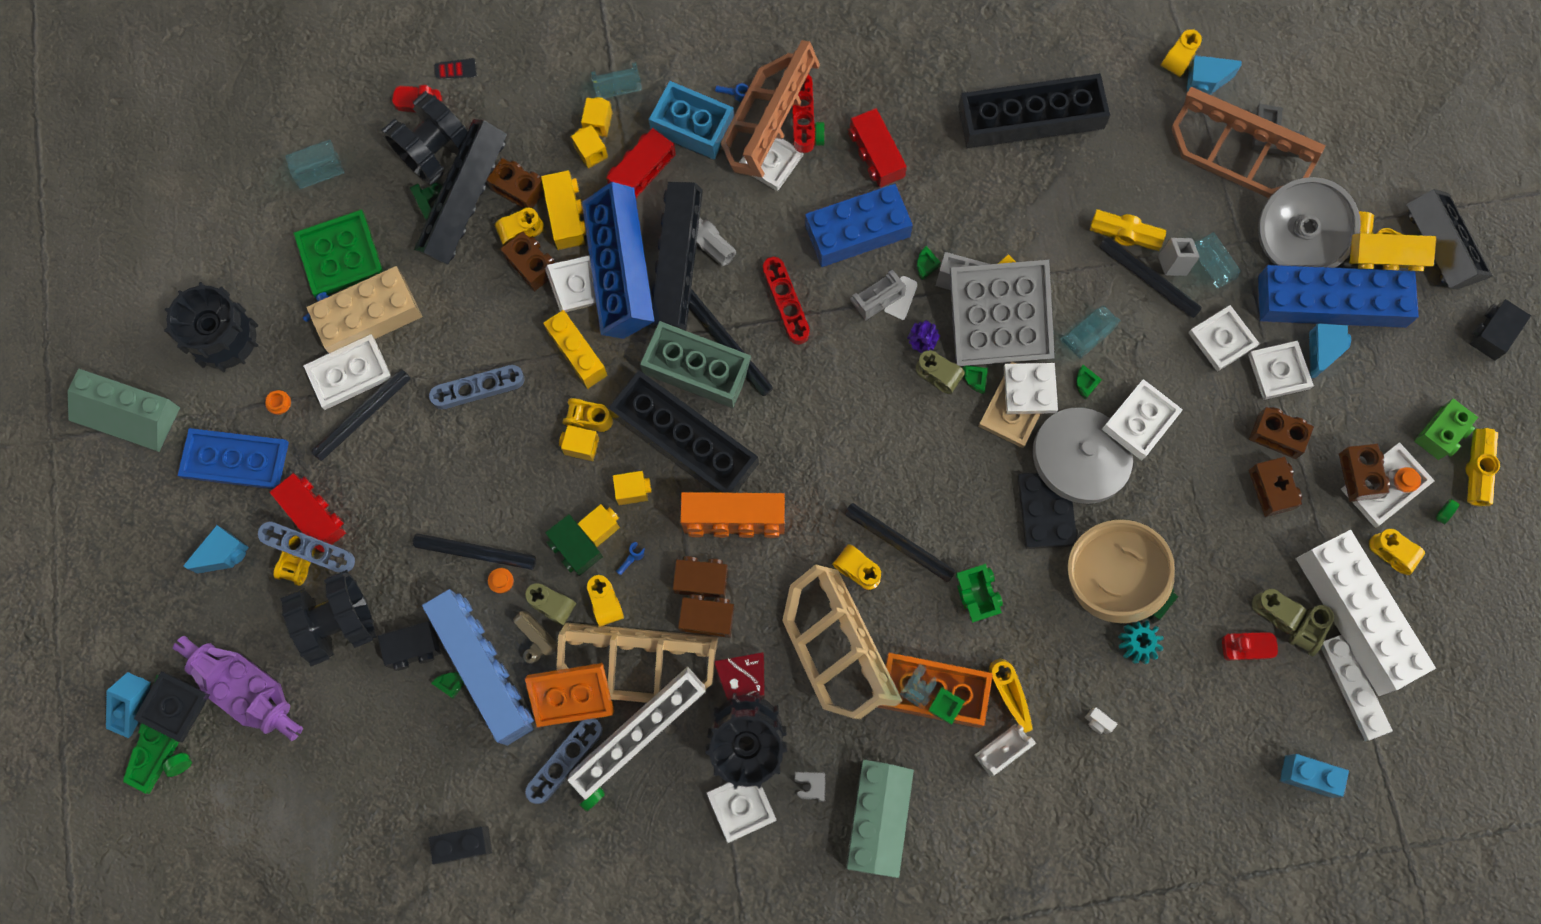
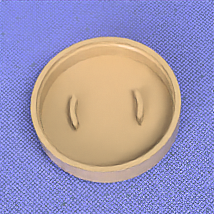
(1121, 571)

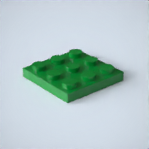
(338, 253)

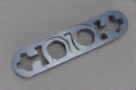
(476, 382)
(306, 547)
(566, 762)

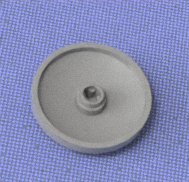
(1308, 224)
(1079, 457)

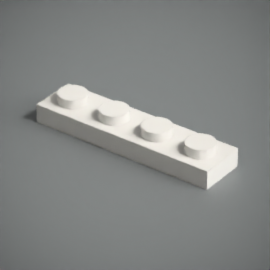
(1356, 689)

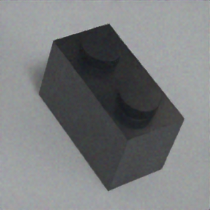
(1499, 330)
(409, 645)
(460, 845)

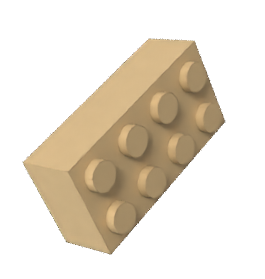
(364, 310)

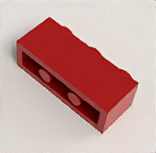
(877, 148)
(643, 162)
(308, 510)

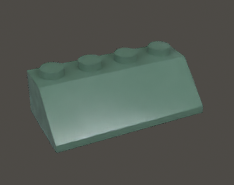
(695, 364)
(120, 410)
(879, 818)

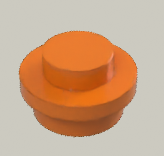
(278, 402)
(1407, 480)
(500, 580)

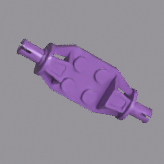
(239, 687)

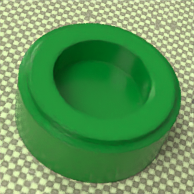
(819, 133)
(1447, 511)
(176, 764)
(592, 799)

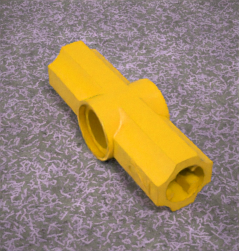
(1128, 230)
(1480, 481)

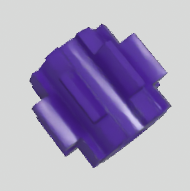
(923, 336)

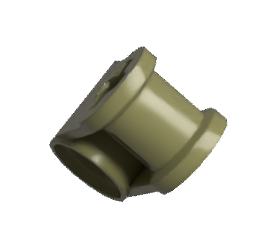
(942, 373)
(553, 605)
(1282, 611)
(1311, 634)

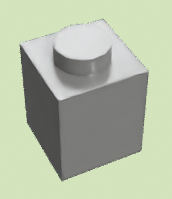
(1178, 256)

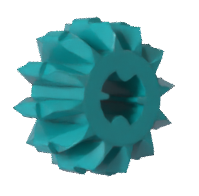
(1148, 638)

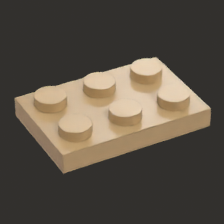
(1011, 427)

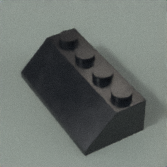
(1455, 247)

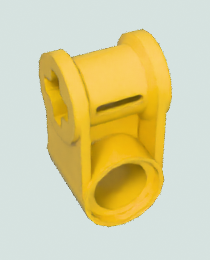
(1182, 52)
(513, 225)
(583, 415)
(1397, 550)
(293, 563)
(855, 564)
(604, 605)

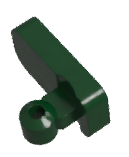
(425, 196)

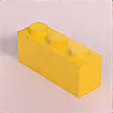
(564, 209)
(1392, 251)
(575, 349)

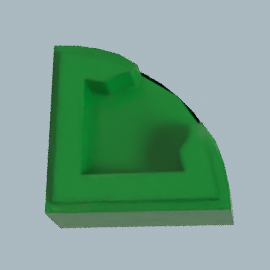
(927, 263)
(975, 377)
(1086, 381)
(449, 683)

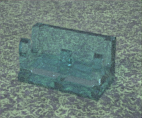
(617, 82)
(314, 164)
(1217, 260)
(1091, 331)
(917, 691)

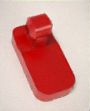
(405, 95)
(1249, 646)

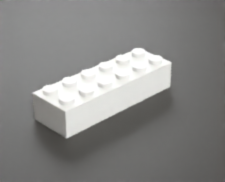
(1365, 613)

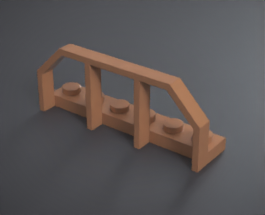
(775, 113)
(1247, 122)

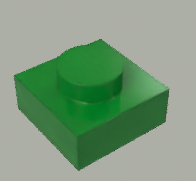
(946, 706)

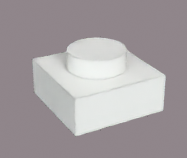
(1100, 722)

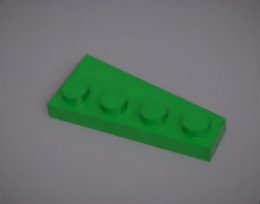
(148, 758)

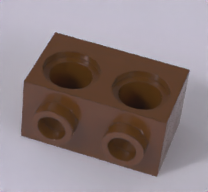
(513, 188)
(527, 262)
(1280, 438)
(1356, 472)

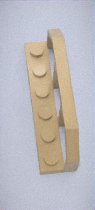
(853, 627)
(628, 639)

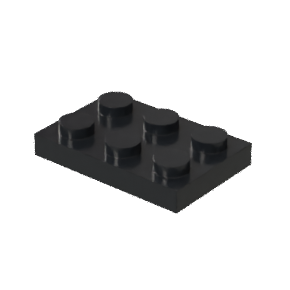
(1045, 515)

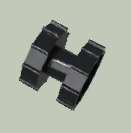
(419, 146)
(196, 312)
(313, 623)
(752, 762)

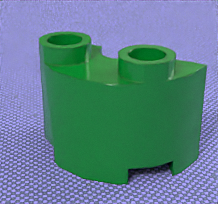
(977, 593)

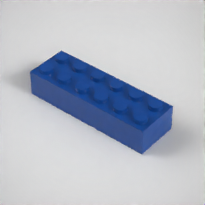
(617, 261)
(1337, 296)

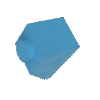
(1211, 73)
(1326, 345)
(217, 552)
(123, 703)

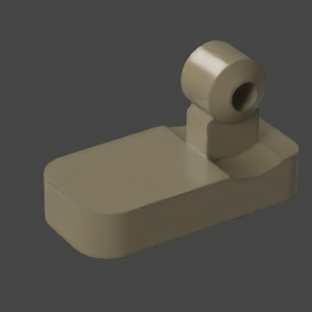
(543, 641)

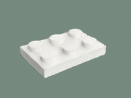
(347, 372)
(1142, 419)
(1381, 509)

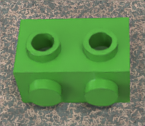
(1446, 429)

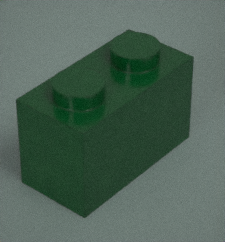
(573, 544)

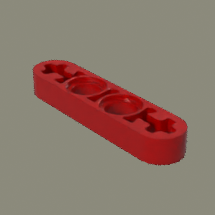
(805, 112)
(788, 299)

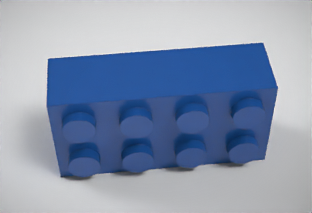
(858, 225)

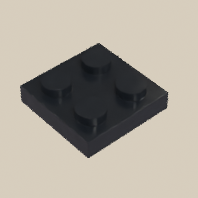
(171, 707)

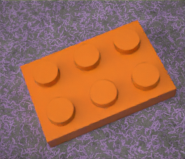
(569, 695)

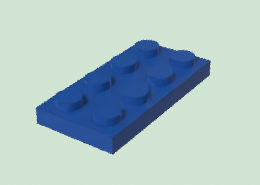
(233, 458)

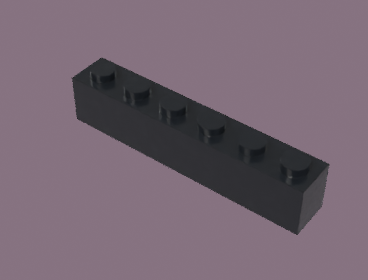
(461, 191)
(676, 253)

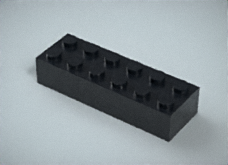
(1033, 111)
(683, 435)

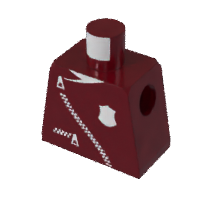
(742, 675)

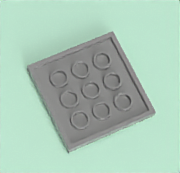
(1002, 312)

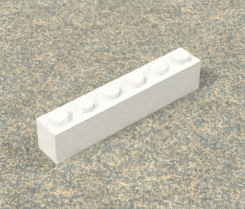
(636, 733)

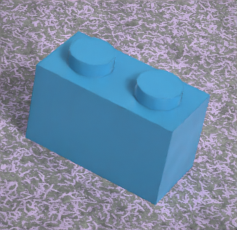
(1314, 776)

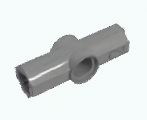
(713, 244)

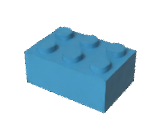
(691, 119)

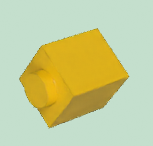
(598, 114)
(589, 146)
(579, 443)
(631, 487)
(599, 524)

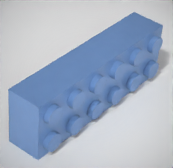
(478, 667)

